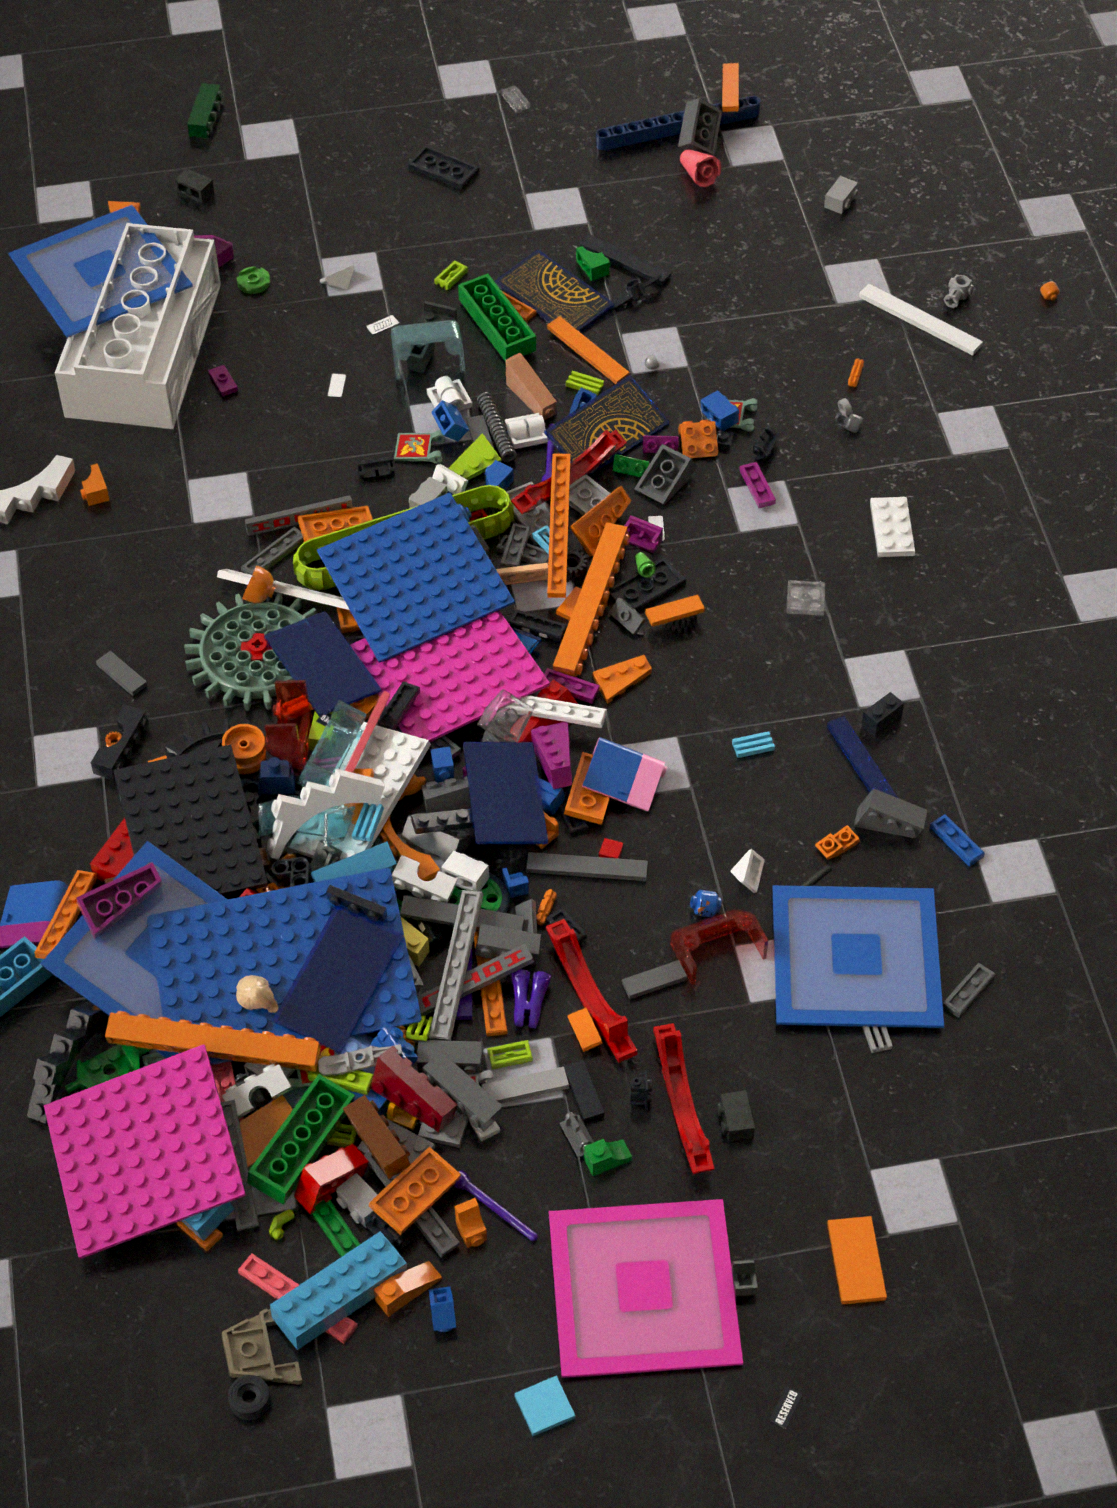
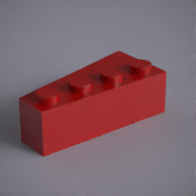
(114, 854)

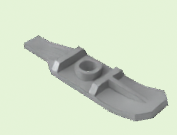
(347, 1061)

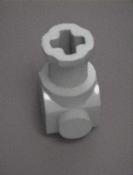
(960, 288)

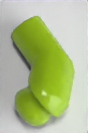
(275, 1229)

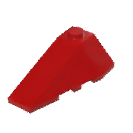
(554, 691)

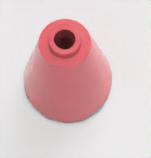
(701, 167)

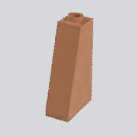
(529, 387)

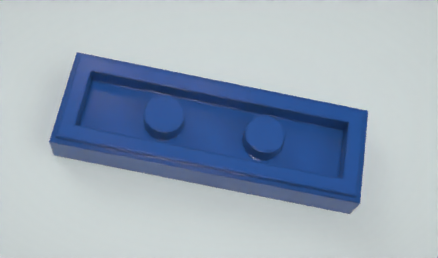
(957, 840)

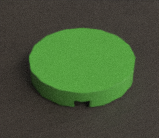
(253, 280)

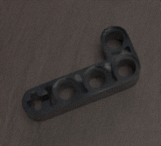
(292, 872)

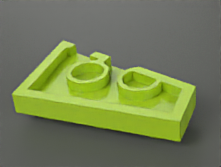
(475, 459)

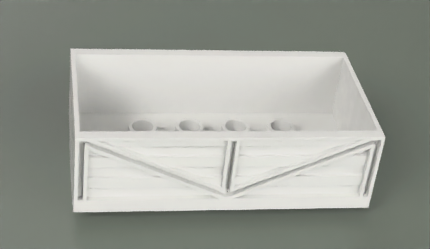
(142, 360)

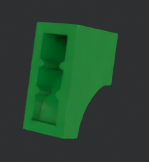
(593, 264)
(606, 1155)

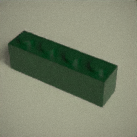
(205, 110)

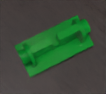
(630, 465)

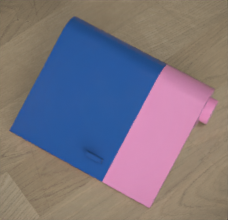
(624, 774)

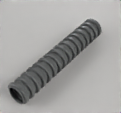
(496, 427)

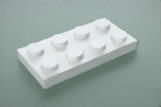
(892, 527)

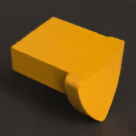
(401, 1117)

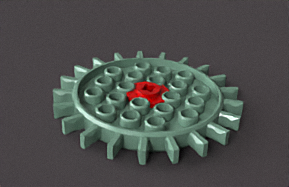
(253, 649)

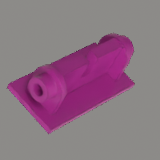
(652, 443)

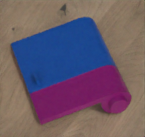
(30, 911)

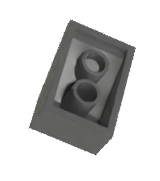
(665, 475)

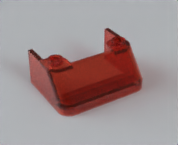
(290, 735)
(691, 936)

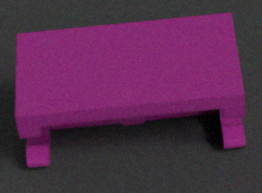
(644, 534)

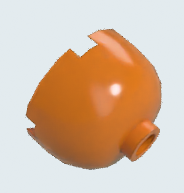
(259, 586)

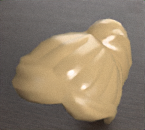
(255, 993)

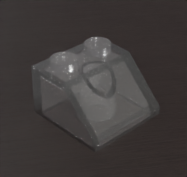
(506, 717)

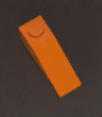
(405, 1287)

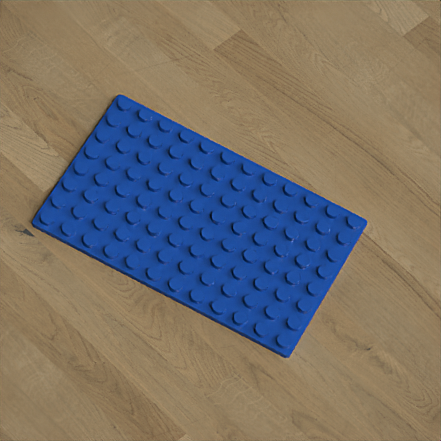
(268, 934)

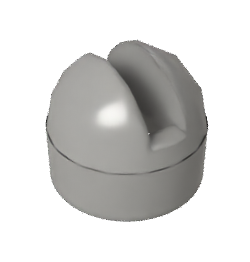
(651, 362)

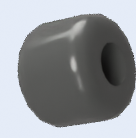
(853, 422)

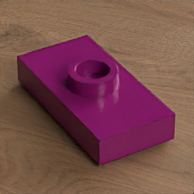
(223, 380)

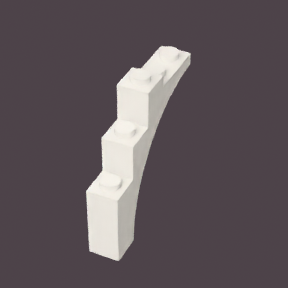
(47, 484)
(315, 798)

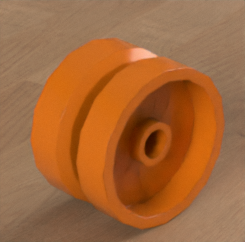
(247, 746)

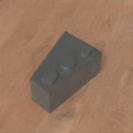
(446, 795)
(890, 815)

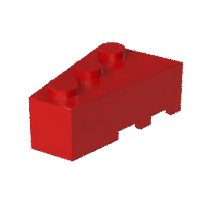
(327, 1174)

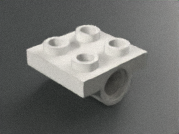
(451, 392)
(526, 430)

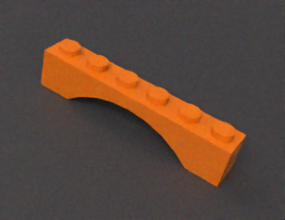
(428, 868)

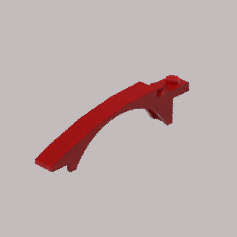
(588, 461)
(607, 1022)
(675, 1076)

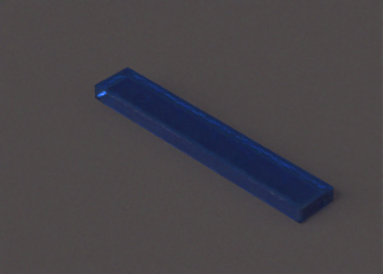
(859, 756)

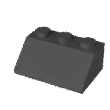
(700, 127)
(437, 843)

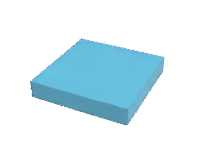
(544, 1405)

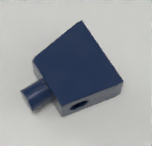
(276, 777)

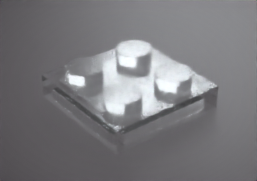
(805, 597)

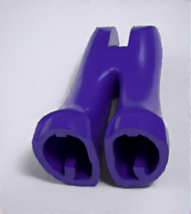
(520, 982)

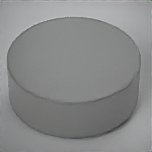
(844, 407)

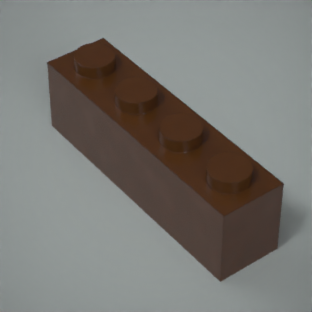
(377, 1137)

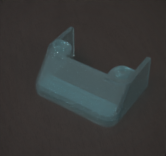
(423, 333)
(333, 744)
(330, 824)

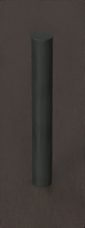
(817, 876)

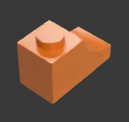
(94, 487)
(470, 1223)

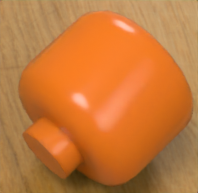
(1050, 290)

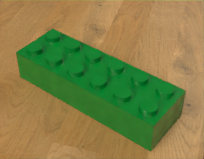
(497, 317)
(300, 1139)

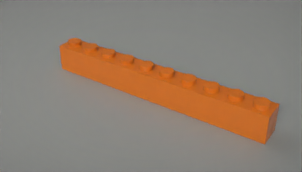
(591, 600)
(220, 1043)

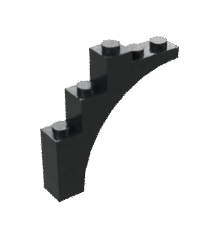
(66, 1045)

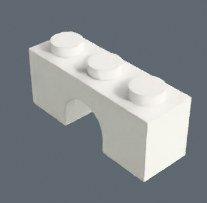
(406, 878)
(272, 1079)

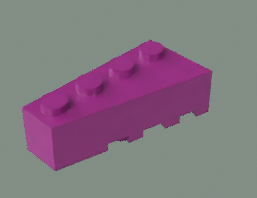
(554, 753)
(117, 898)

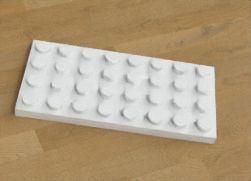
(394, 760)

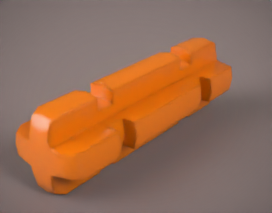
(856, 372)
(545, 906)

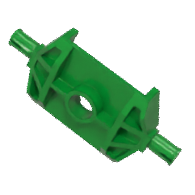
(92, 1072)

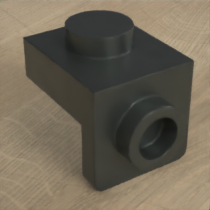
(744, 1278)

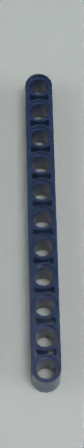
(666, 125)

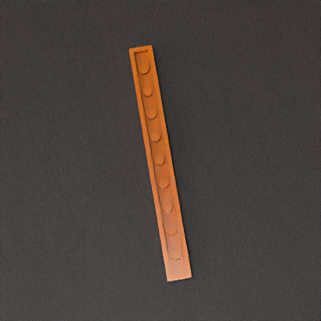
(559, 526)

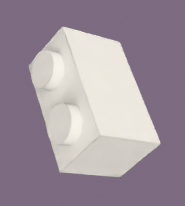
(469, 872)

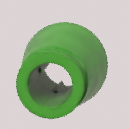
(644, 565)

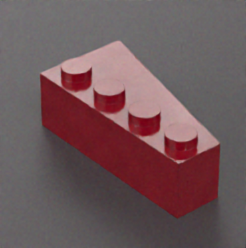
(411, 1091)

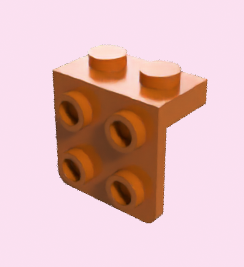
(698, 439)

